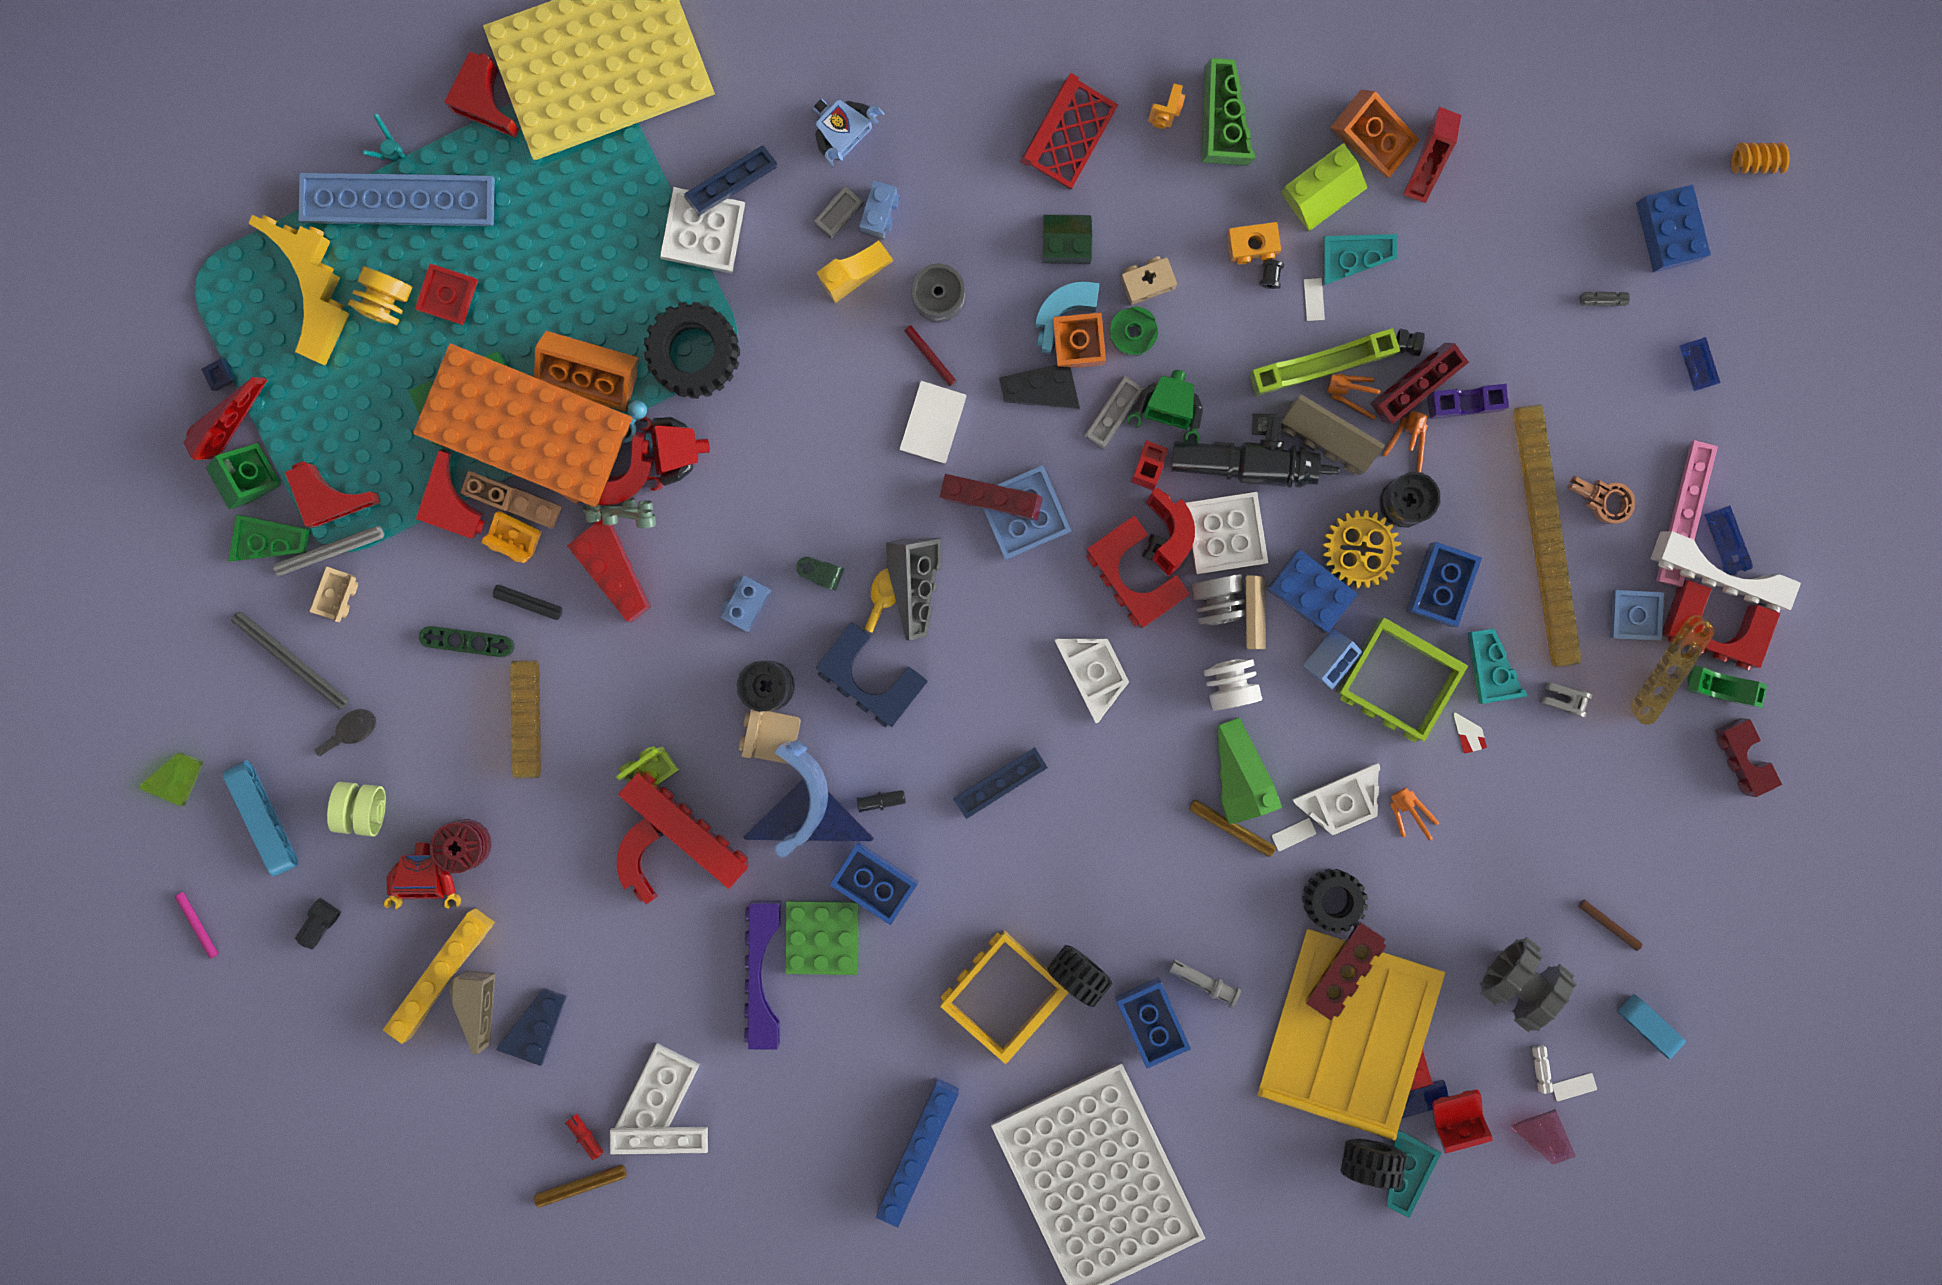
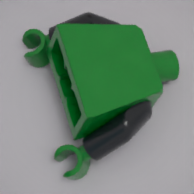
(1171, 403)

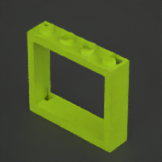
(1457, 670)

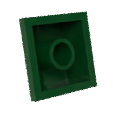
(1067, 239)

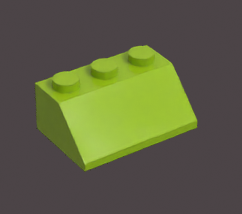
(1325, 187)

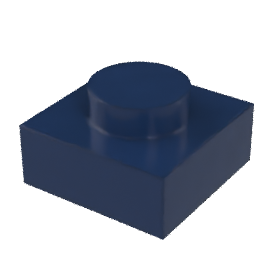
(218, 374)

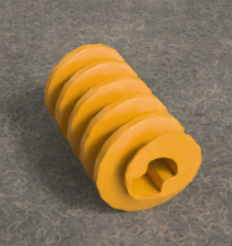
(1761, 157)

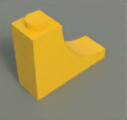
(845, 275)

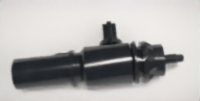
(1253, 462)

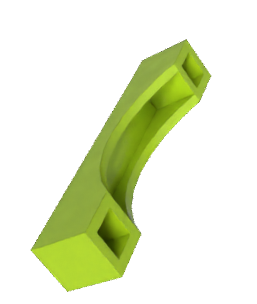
(1324, 363)

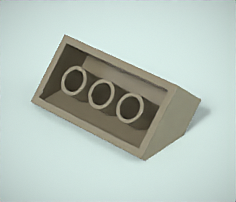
(1330, 435)

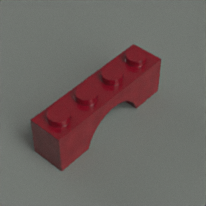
(991, 496)

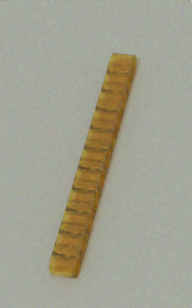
(1547, 535)

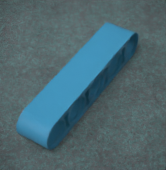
(260, 818)

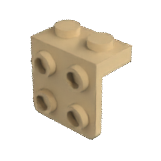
(766, 733)

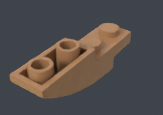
(511, 499)

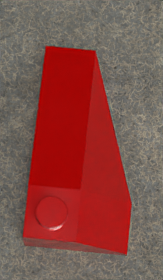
(215, 429)

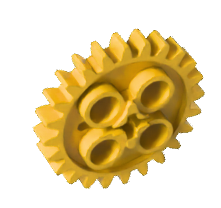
(1359, 570)

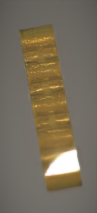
(1671, 658)
(525, 719)

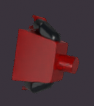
(673, 449)

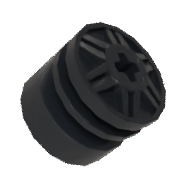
(1420, 492)
(752, 686)

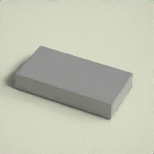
(838, 212)

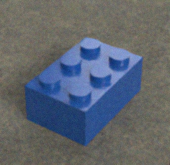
(1673, 228)
(1443, 584)
(1312, 591)
(874, 883)
(1152, 1022)

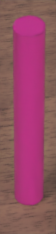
(196, 925)

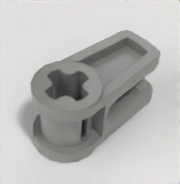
(1576, 698)

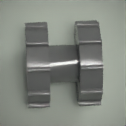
(1539, 994)

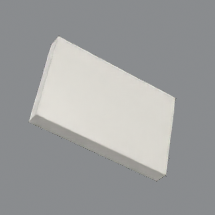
(933, 422)

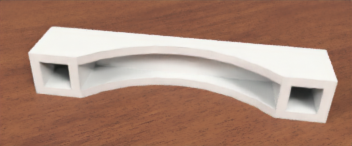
(1682, 553)

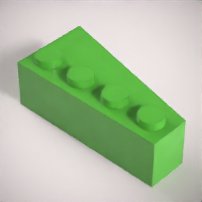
(1224, 120)

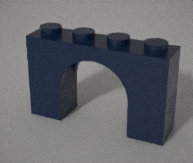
(838, 667)

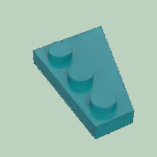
(1355, 253)
(1492, 671)
(1418, 1169)

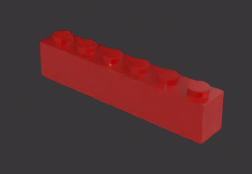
(684, 829)

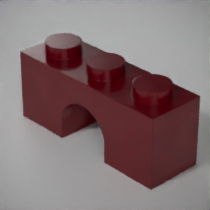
(1736, 741)

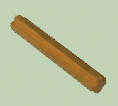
(1234, 829)
(580, 1186)

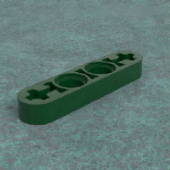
(466, 641)

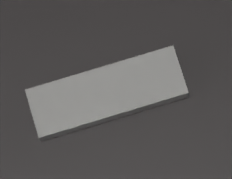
(1114, 412)

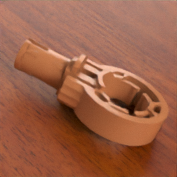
(1598, 494)

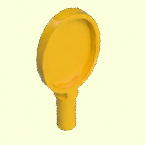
(882, 596)

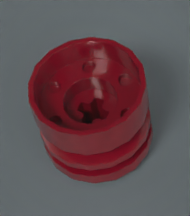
(468, 835)

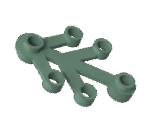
(627, 509)

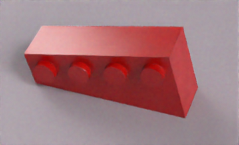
(607, 563)

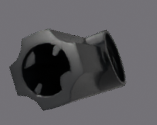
(320, 918)

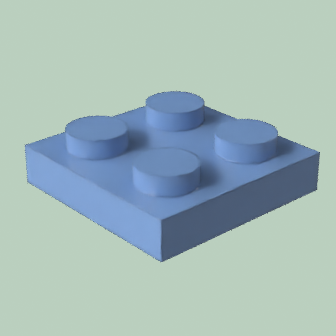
(1637, 615)

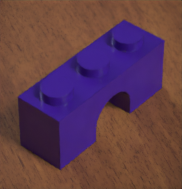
(1468, 402)

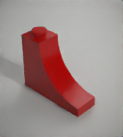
(474, 95)
(1435, 152)
(321, 502)
(443, 504)

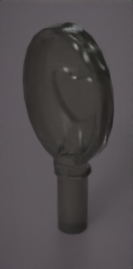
(350, 730)

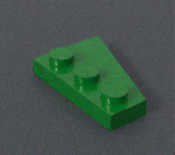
(265, 538)

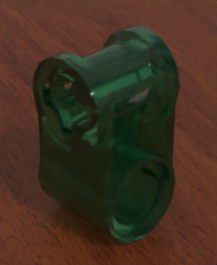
(823, 573)

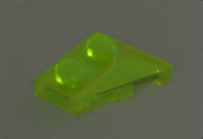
(174, 779)

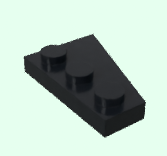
(1043, 386)

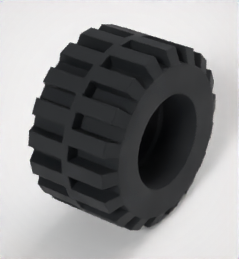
(1355, 900)
(1079, 976)
(1373, 1163)

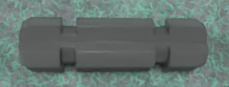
(1605, 299)

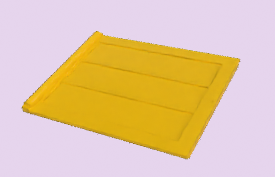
(1366, 1058)

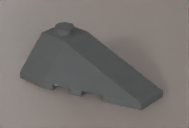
(912, 572)

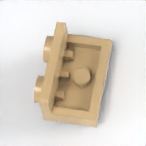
(333, 594)

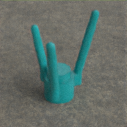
(389, 148)

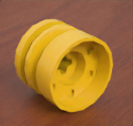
(379, 296)

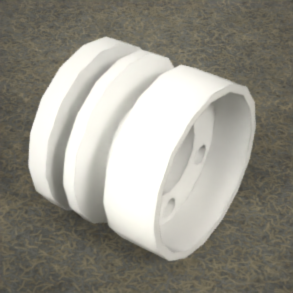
(1232, 684)

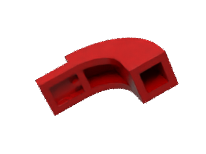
(628, 484)
(1180, 529)
(630, 857)

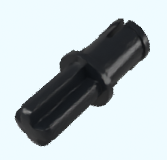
(881, 801)

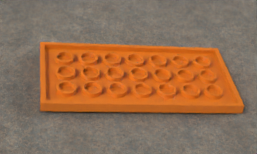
(522, 425)

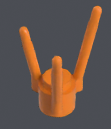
(1340, 385)
(1415, 425)
(1405, 801)

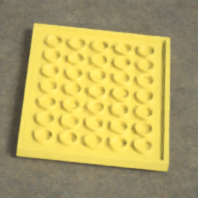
(595, 67)

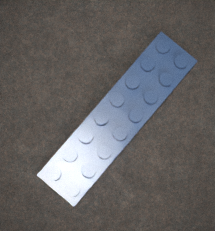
(396, 199)

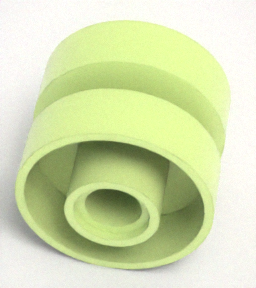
(356, 809)

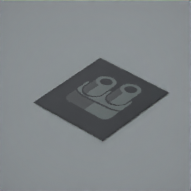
(1259, 423)

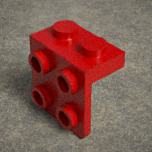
(1460, 1121)

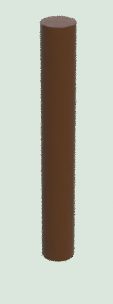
(1610, 925)

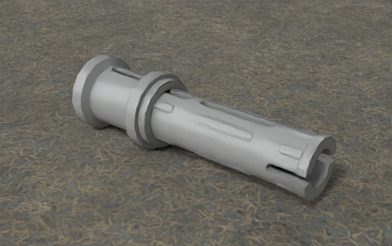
(1214, 987)

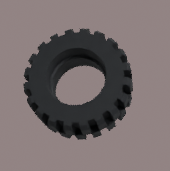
(665, 332)

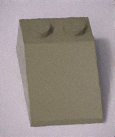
(473, 1005)

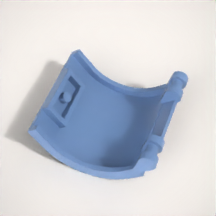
(796, 755)

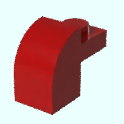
(1149, 465)

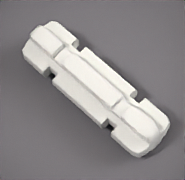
(1542, 1069)

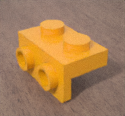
(1163, 116)
(512, 537)

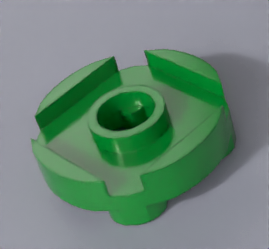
(1128, 318)

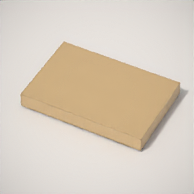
(1255, 612)

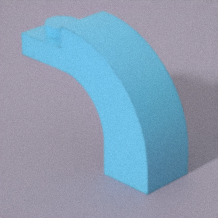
(1067, 298)

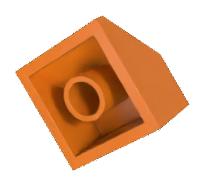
(1079, 340)

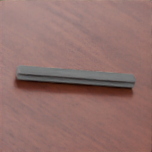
(328, 551)

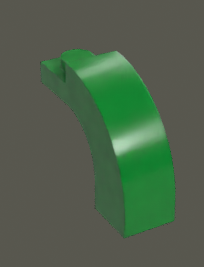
(1726, 687)

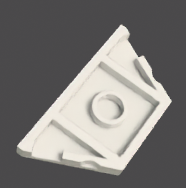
(1094, 672)
(1343, 801)

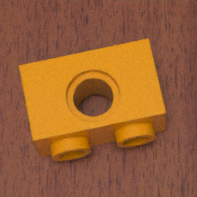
(1265, 234)

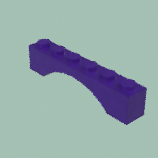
(763, 1024)

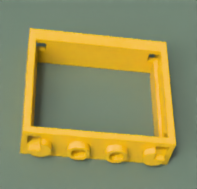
(1029, 1027)

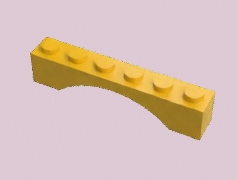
(438, 974)

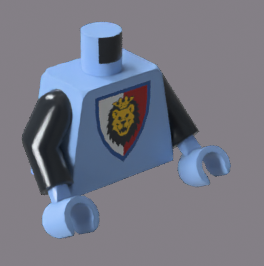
(842, 126)

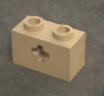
(1162, 280)

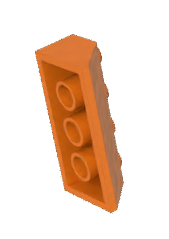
(586, 369)

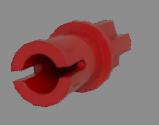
(584, 1137)

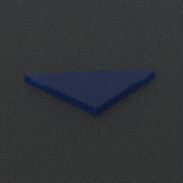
(792, 813)

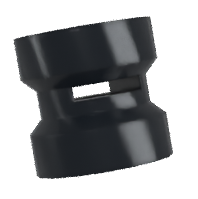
(1410, 342)

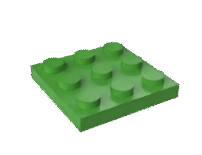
(822, 937)

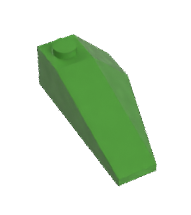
(1244, 779)

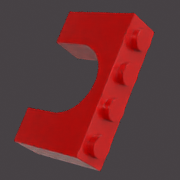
(1142, 606)
(1748, 645)

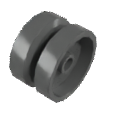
(948, 282)

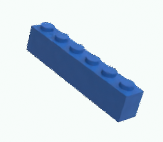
(917, 1152)

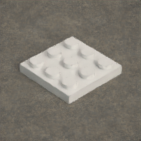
(705, 239)
(1227, 533)

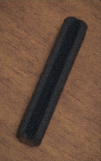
(527, 602)

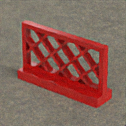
(1051, 120)

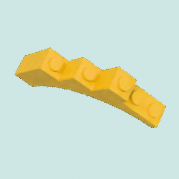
(322, 315)

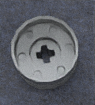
(1219, 599)

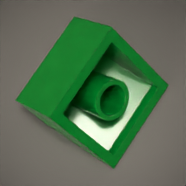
(242, 475)

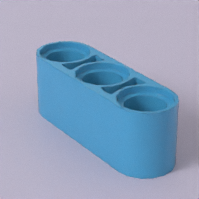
(1651, 1026)

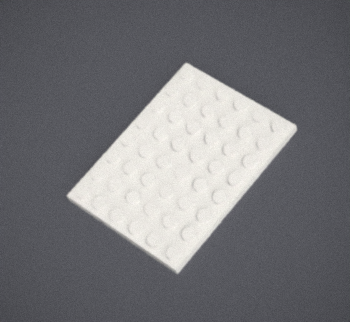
(1098, 1180)

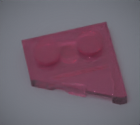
(1546, 1136)

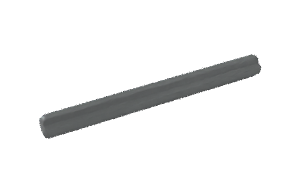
(290, 660)

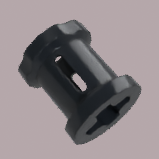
(1271, 274)

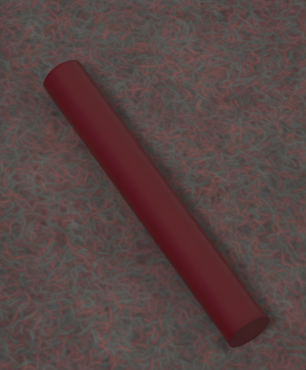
(930, 355)

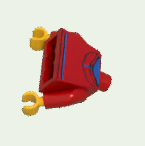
(419, 878)

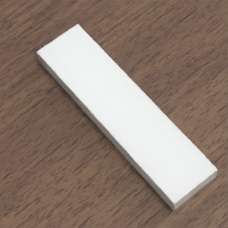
(659, 1140)

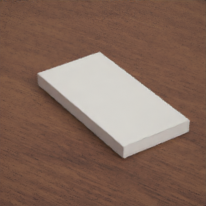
(658, 1090)

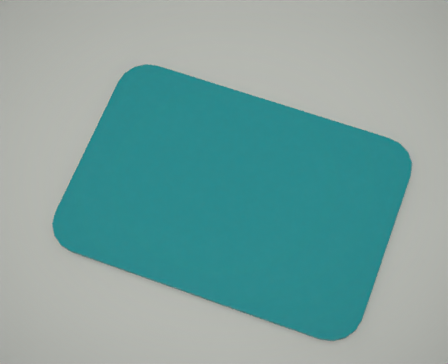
(565, 256)

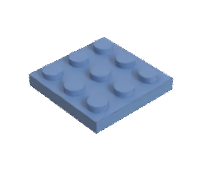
(1019, 534)

